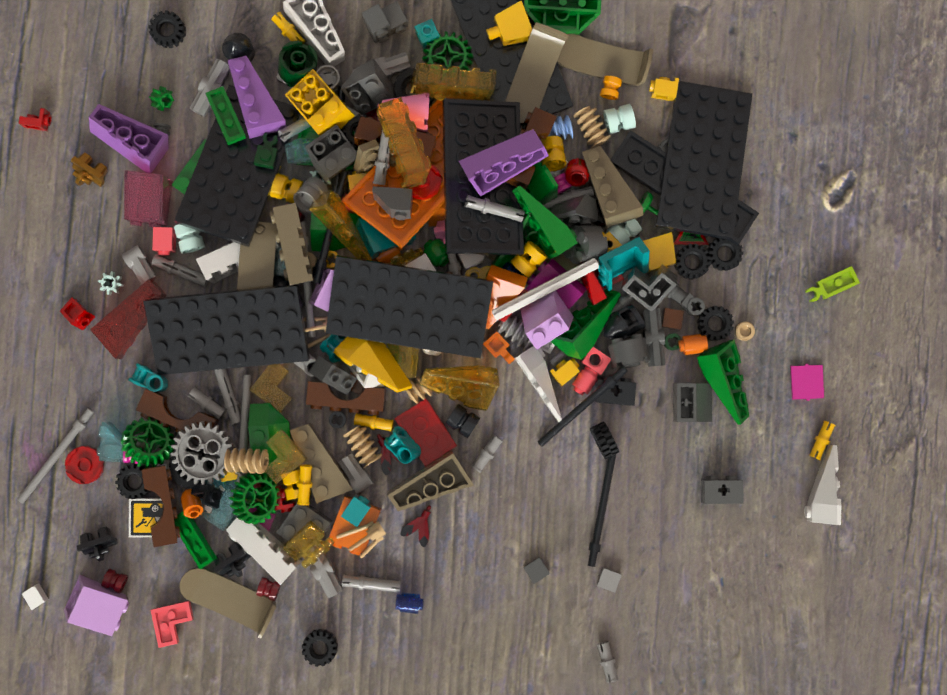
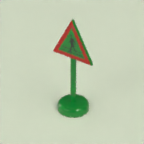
(683, 237)

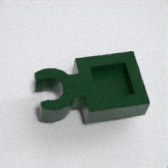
(266, 154)

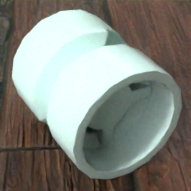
(620, 118)
(625, 230)
(189, 239)

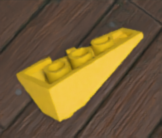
(373, 359)

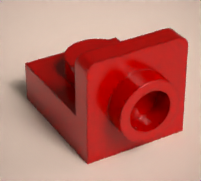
(35, 122)
(76, 314)
(282, 506)

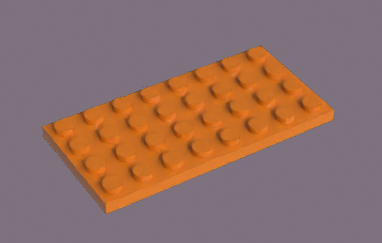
(362, 202)

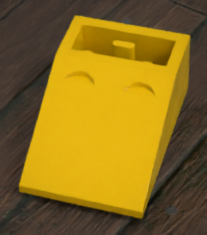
(319, 103)

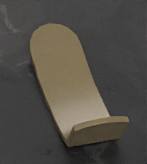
(605, 60)
(536, 68)
(258, 259)
(228, 598)

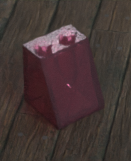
(146, 198)

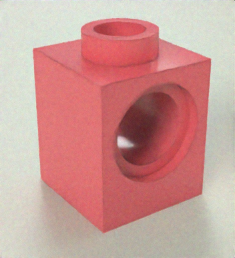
(164, 240)
(604, 360)

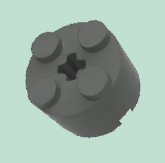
(590, 244)
(628, 352)

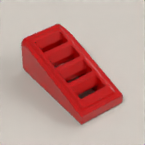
(594, 289)

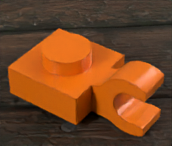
(497, 346)

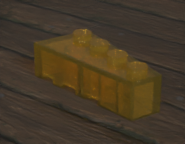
(452, 82)
(404, 142)

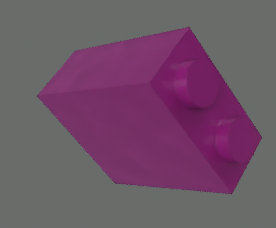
(569, 293)

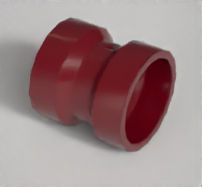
(114, 580)
(268, 589)

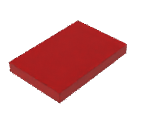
(427, 431)

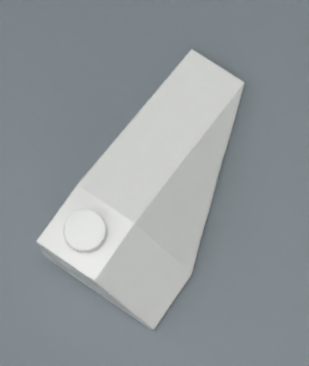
(536, 370)
(823, 501)

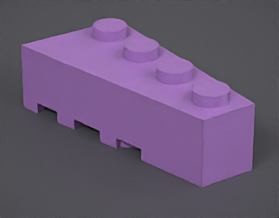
(256, 104)
(129, 137)
(503, 161)

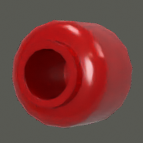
(576, 172)

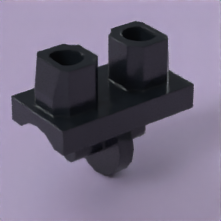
(98, 546)
(234, 563)

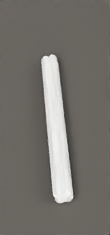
(545, 288)

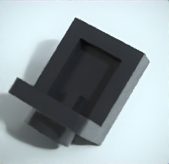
(210, 495)

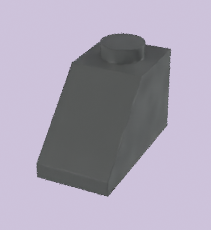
(395, 201)

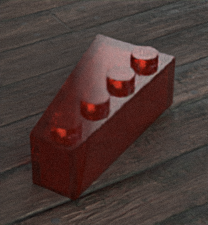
(123, 323)

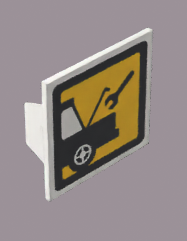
(142, 515)

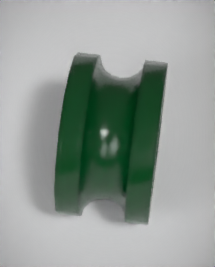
(671, 336)

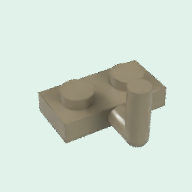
(367, 156)

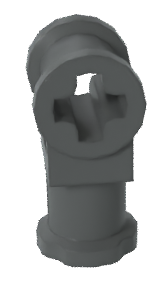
(685, 300)

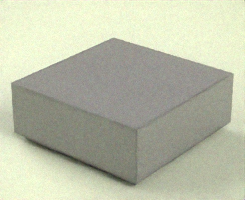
(609, 579)

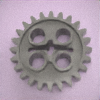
(199, 470)

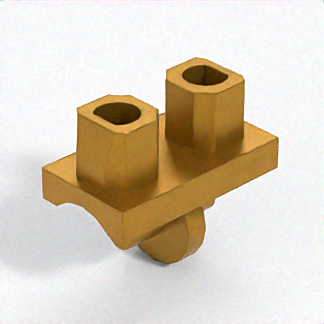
(86, 173)

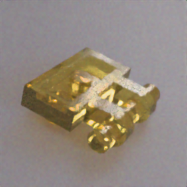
(304, 540)

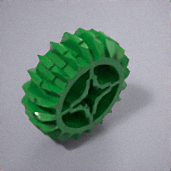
(455, 56)
(156, 436)
(262, 498)

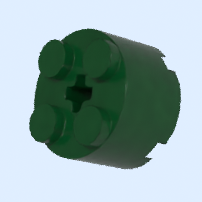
(296, 62)

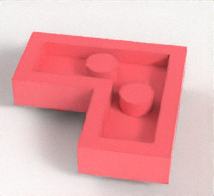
(166, 617)

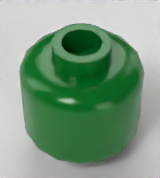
(436, 252)

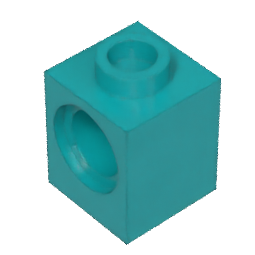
(426, 32)
(356, 510)

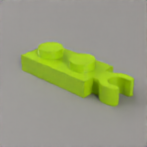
(834, 284)

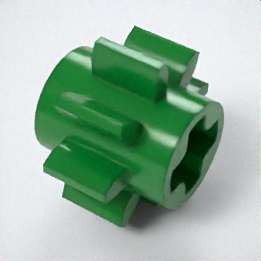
(161, 98)

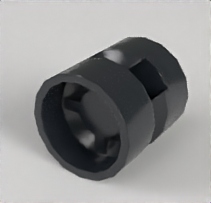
(462, 420)

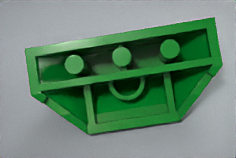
(564, 15)
(263, 424)

